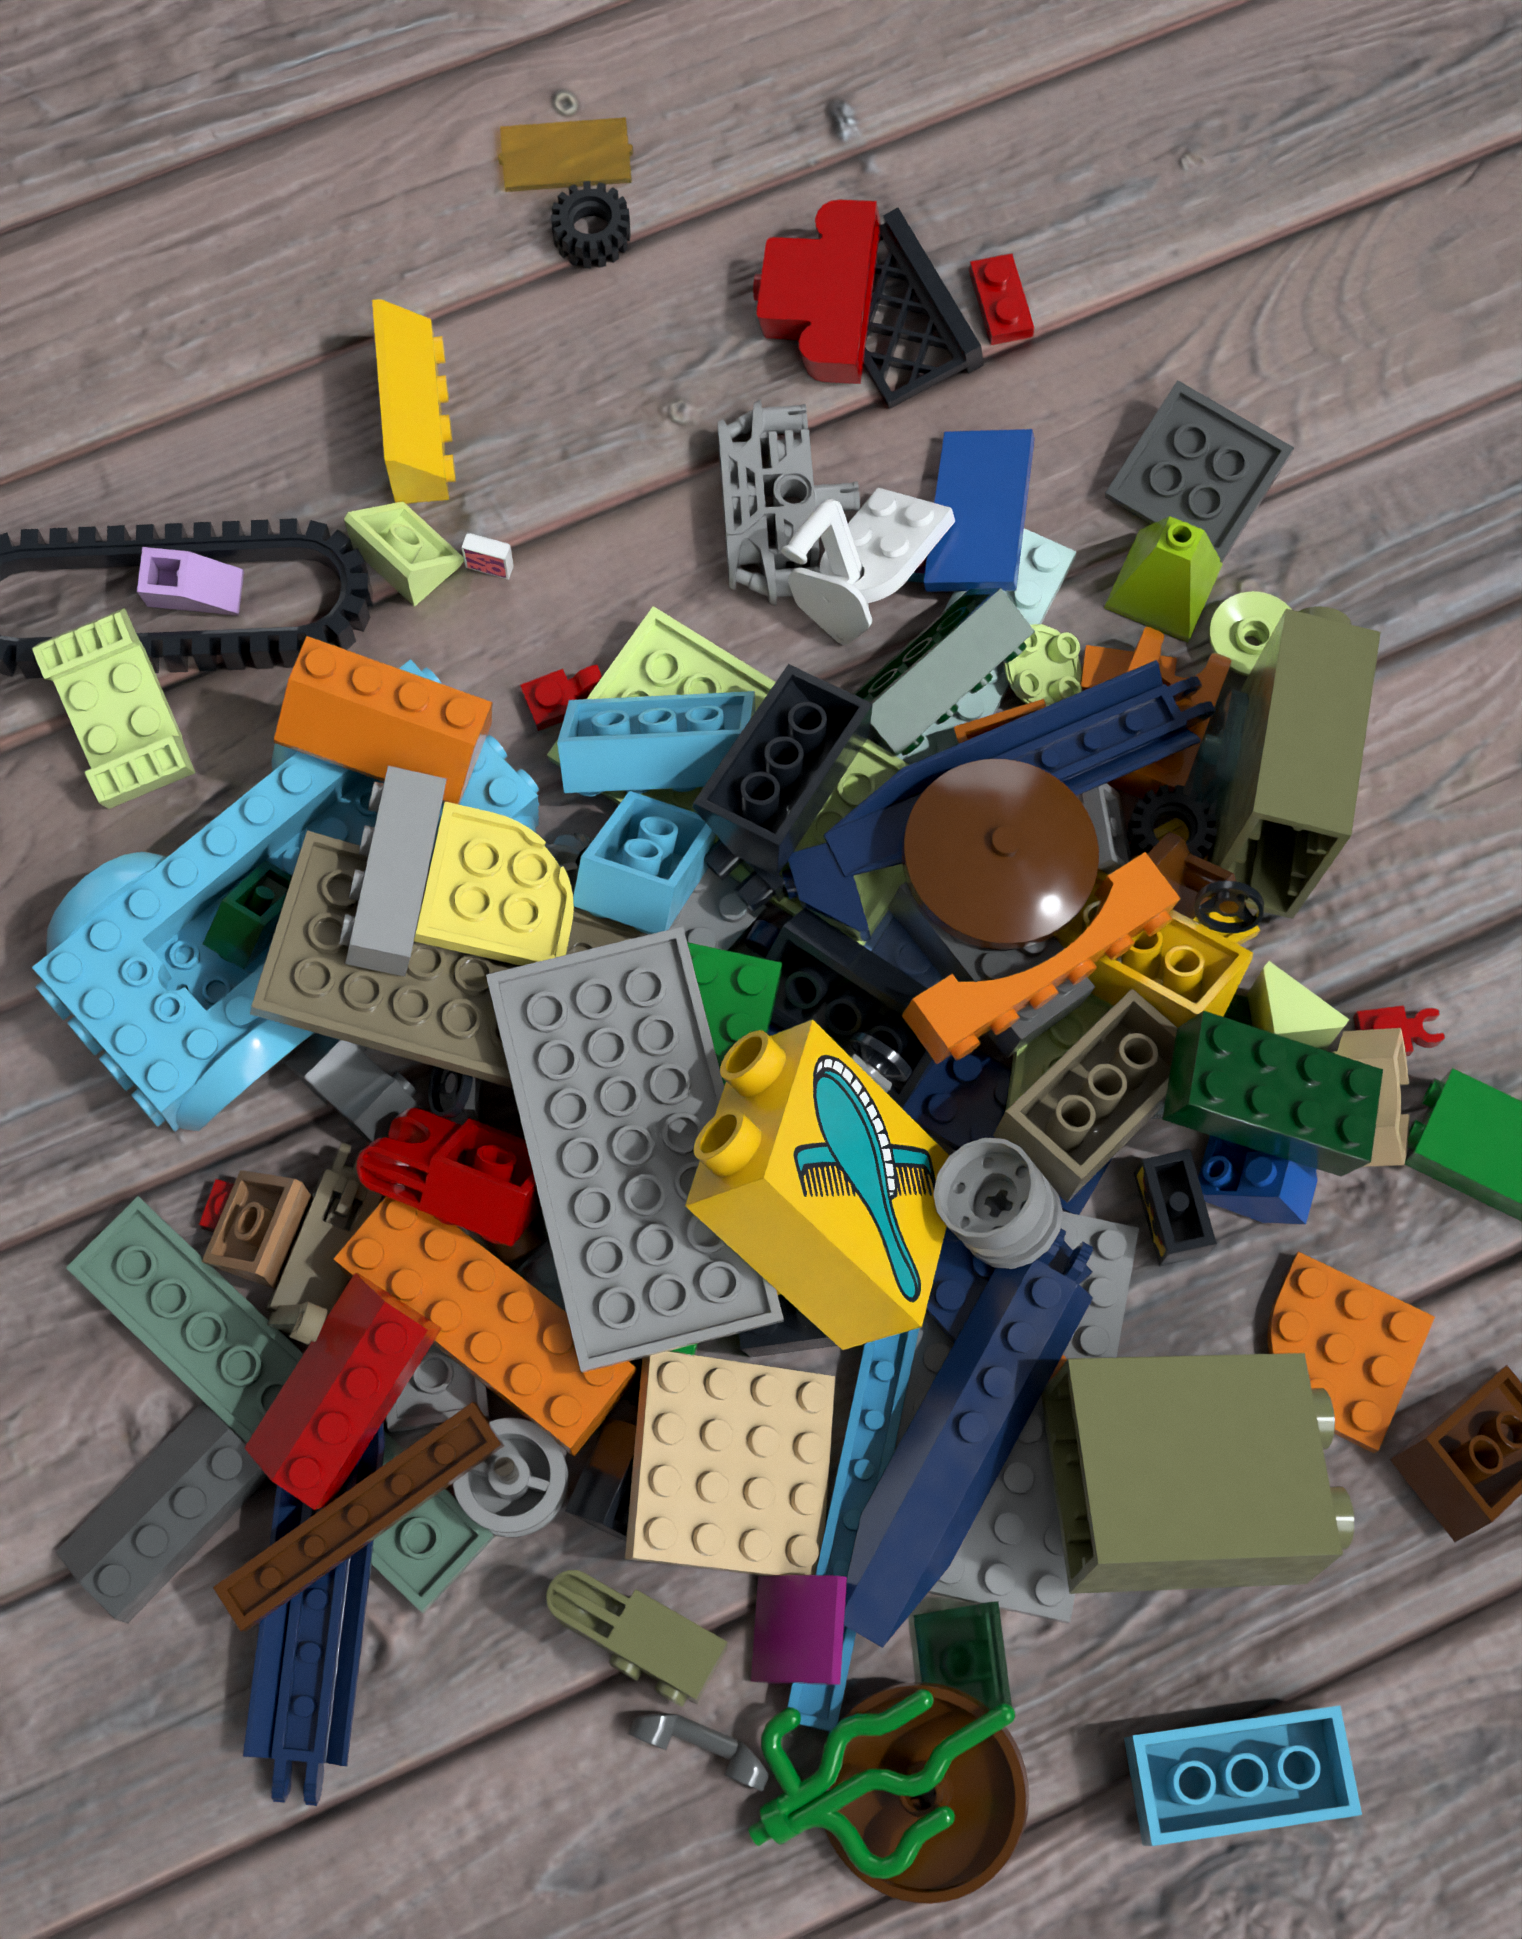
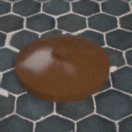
(1000, 854)
(982, 1787)

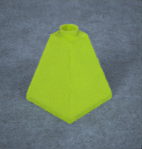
(1166, 578)

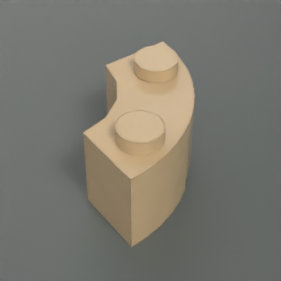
(1385, 1051)

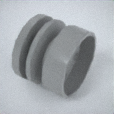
(998, 1203)

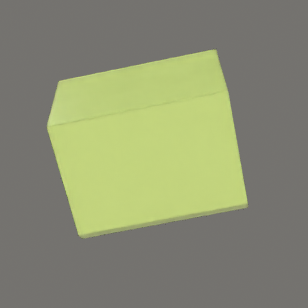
(402, 549)
(1292, 1010)

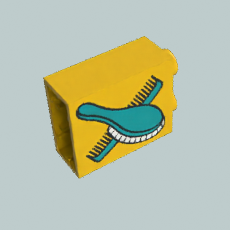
(821, 1185)

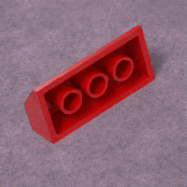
(340, 1392)

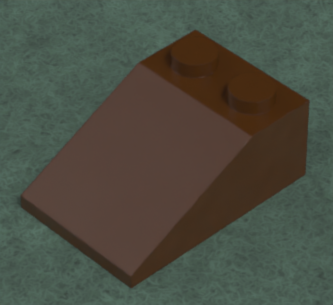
(1470, 1457)

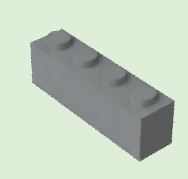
(395, 871)

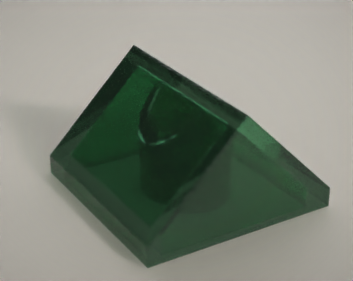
(965, 1651)

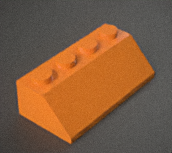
(380, 717)

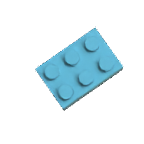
(643, 864)

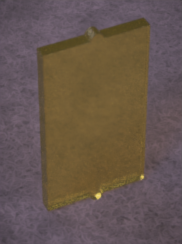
(565, 154)

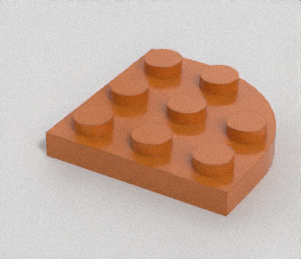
(1353, 1341)

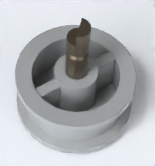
(519, 1484)

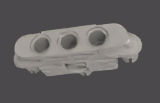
(747, 484)

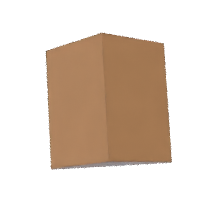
(258, 1226)

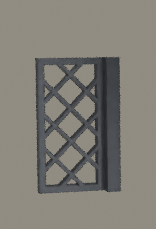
(933, 301)

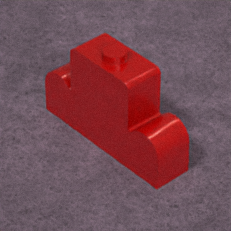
(823, 289)

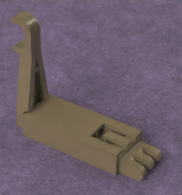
(310, 1276)

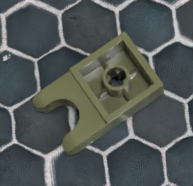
(638, 1635)

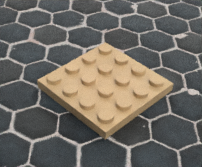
(730, 1466)

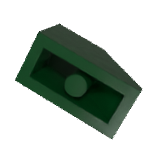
(249, 916)

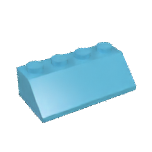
(649, 741)

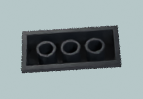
(783, 768)
(846, 992)

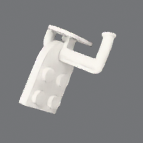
(862, 557)

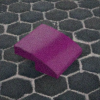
(799, 1629)

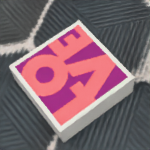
(487, 556)

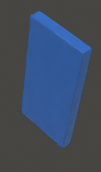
(987, 487)

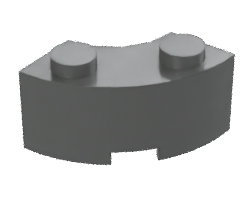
(353, 1084)

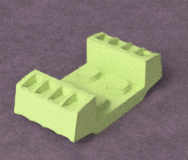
(115, 708)

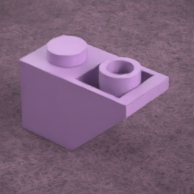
(189, 582)

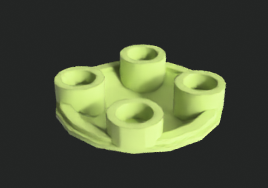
(1046, 667)

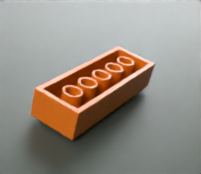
(488, 1319)

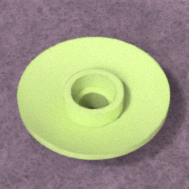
(1244, 616)

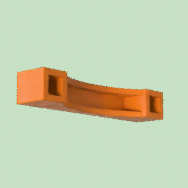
(956, 1013)

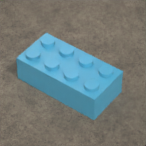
(1242, 1776)

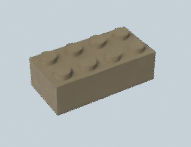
(1094, 1095)

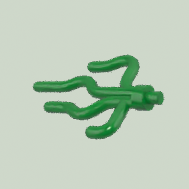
(808, 1804)

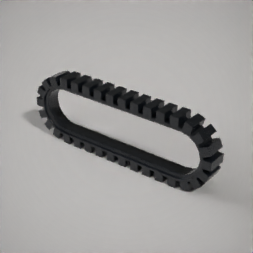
(233, 546)

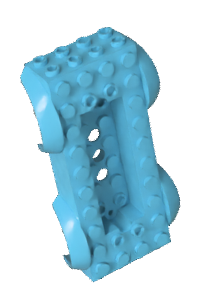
(132, 934)

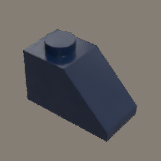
(825, 890)

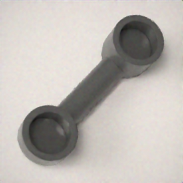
(743, 1763)

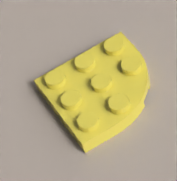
(494, 890)

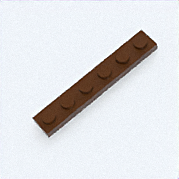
(358, 1517)

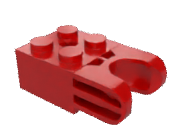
(455, 1173)

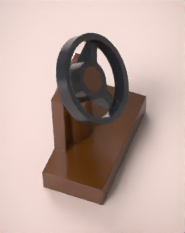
(1205, 887)

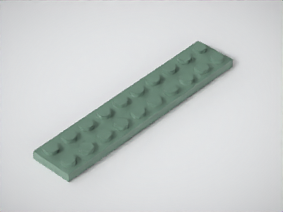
(239, 1368)

